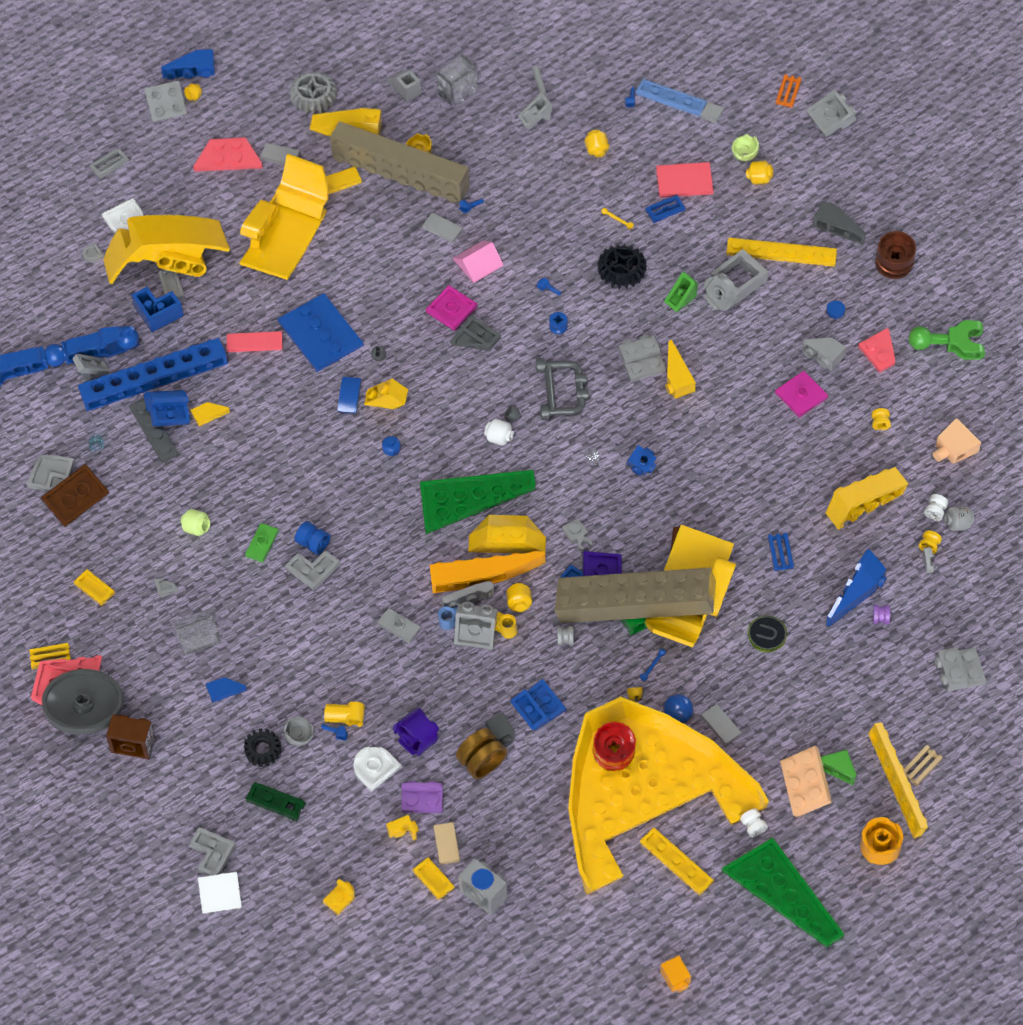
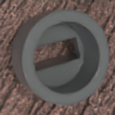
(382, 353)
(512, 413)

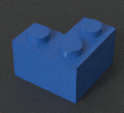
(157, 311)

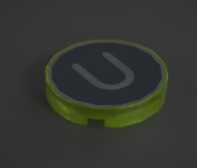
(767, 634)

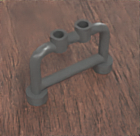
(580, 380)

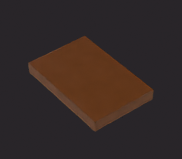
(74, 495)

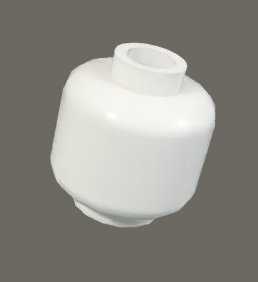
(499, 432)

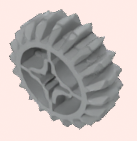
(323, 94)

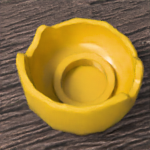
(420, 142)

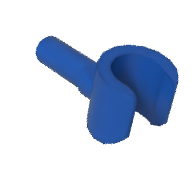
(630, 101)
(465, 206)
(543, 283)
(341, 733)

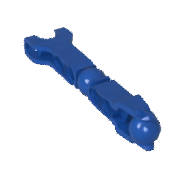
(105, 343)

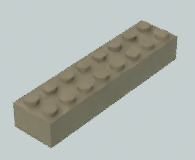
(400, 162)
(635, 595)

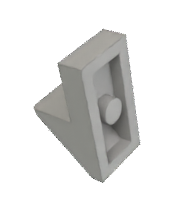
(536, 110)
(91, 367)

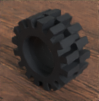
(259, 737)

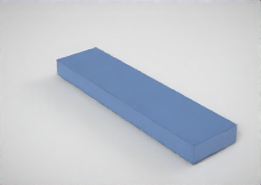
(671, 97)

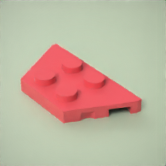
(227, 155)

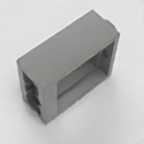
(747, 262)

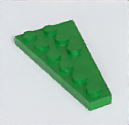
(458, 498)
(777, 883)

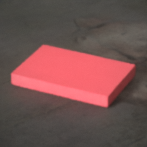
(684, 179)

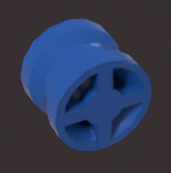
(558, 323)

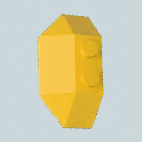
(506, 535)

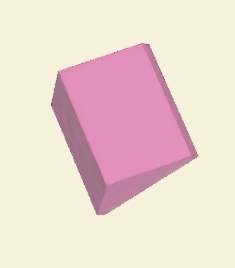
(479, 260)

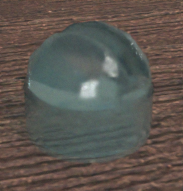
(93, 439)

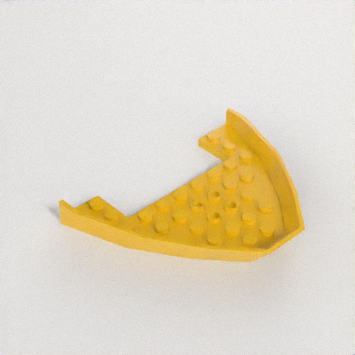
(667, 771)

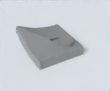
(49, 472)

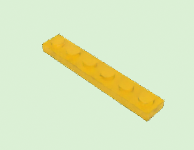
(783, 251)
(900, 785)

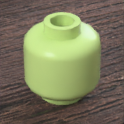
(195, 522)

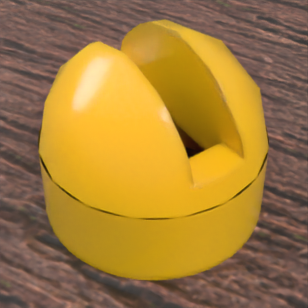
(636, 691)

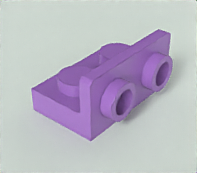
(422, 797)

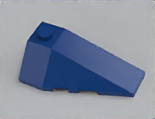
(866, 580)

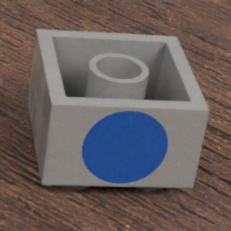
(483, 886)

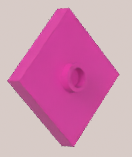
(451, 308)
(801, 394)

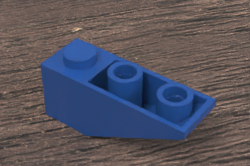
(191, 65)

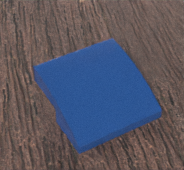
(538, 705)

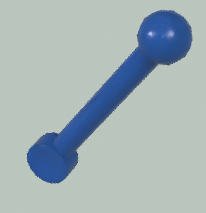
(644, 676)

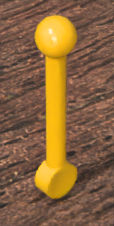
(629, 225)

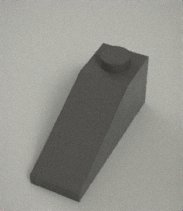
(836, 221)

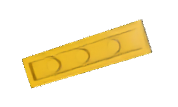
(676, 861)

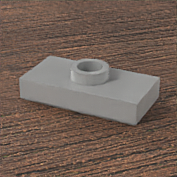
(399, 626)

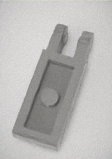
(469, 594)

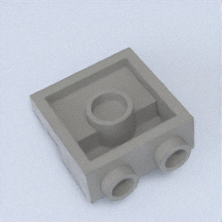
(832, 113)
(641, 358)
(475, 625)
(959, 668)

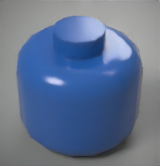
(391, 446)

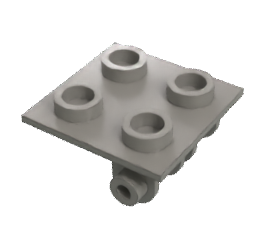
(165, 101)

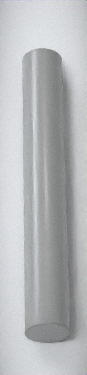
(538, 78)

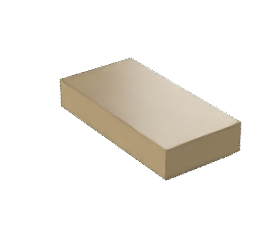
(446, 843)

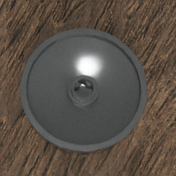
(82, 701)

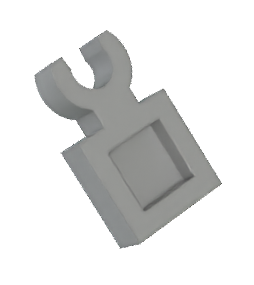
(577, 532)

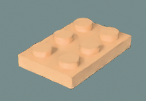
(806, 781)

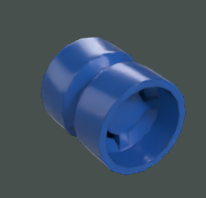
(310, 536)

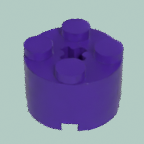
(416, 732)

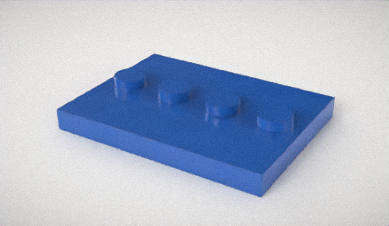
(320, 332)

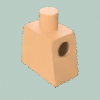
(956, 443)

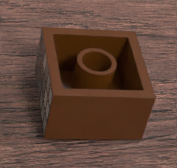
(131, 736)

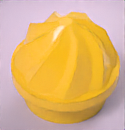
(193, 92)

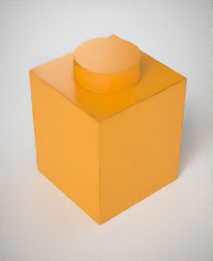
(675, 974)

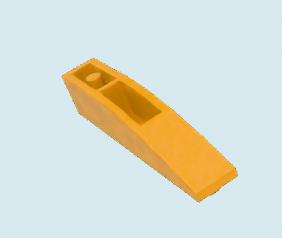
(463, 574)

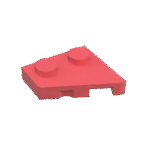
(879, 350)

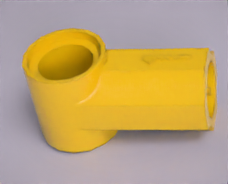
(506, 620)
(350, 714)

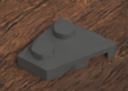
(476, 335)

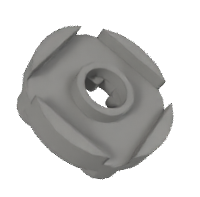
(721, 283)

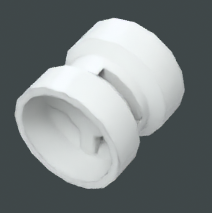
(936, 505)
(753, 822)

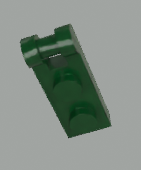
(275, 801)

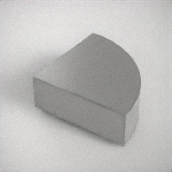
(926, 556)
(165, 587)

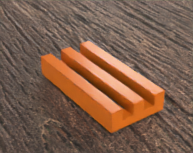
(792, 79)

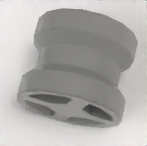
(565, 636)

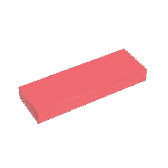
(254, 341)

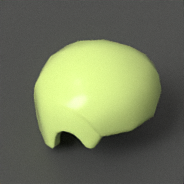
(745, 145)

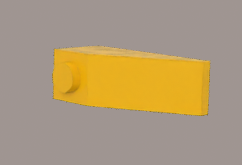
(678, 375)

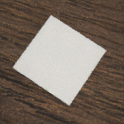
(219, 892)

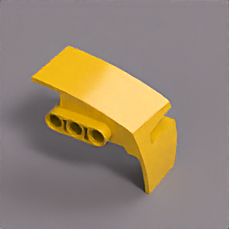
(287, 223)
(692, 551)

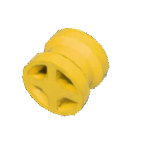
(881, 419)
(930, 539)

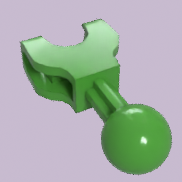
(956, 339)

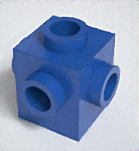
(642, 454)

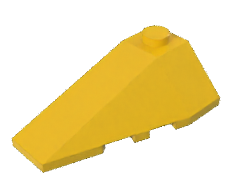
(361, 118)

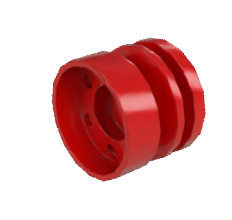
(615, 735)

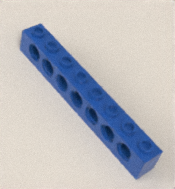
(146, 381)

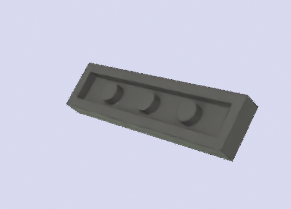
(155, 434)

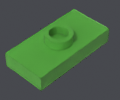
(261, 542)

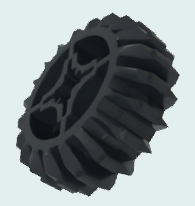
(619, 271)

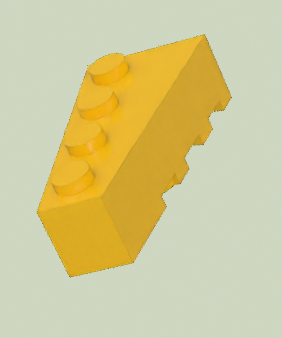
(865, 495)

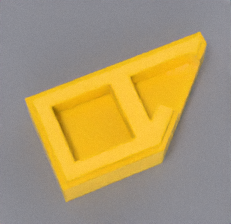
(208, 412)

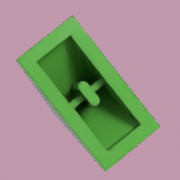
(682, 292)
(839, 766)

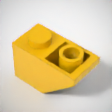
(386, 395)

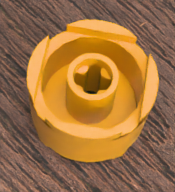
(881, 841)

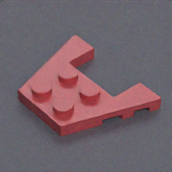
(51, 669)

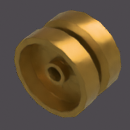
(481, 753)

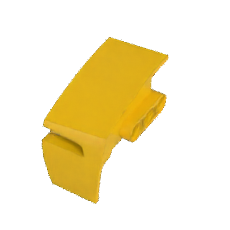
(168, 240)

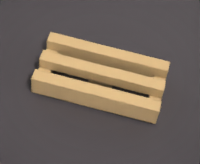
(932, 753)

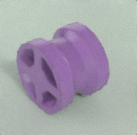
(881, 614)

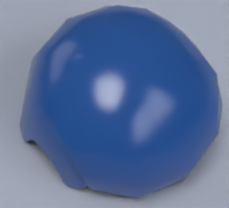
(679, 708)

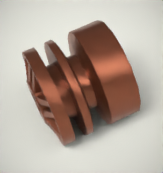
(895, 255)

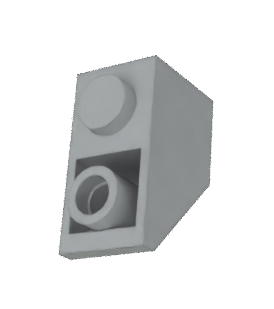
(405, 84)
(825, 351)

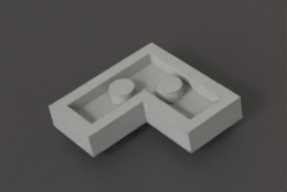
(312, 573)
(216, 849)

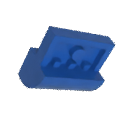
(167, 407)

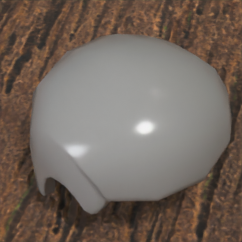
(296, 726)

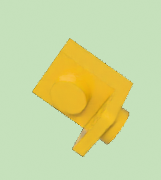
(399, 827)
(340, 896)

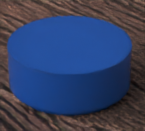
(835, 309)

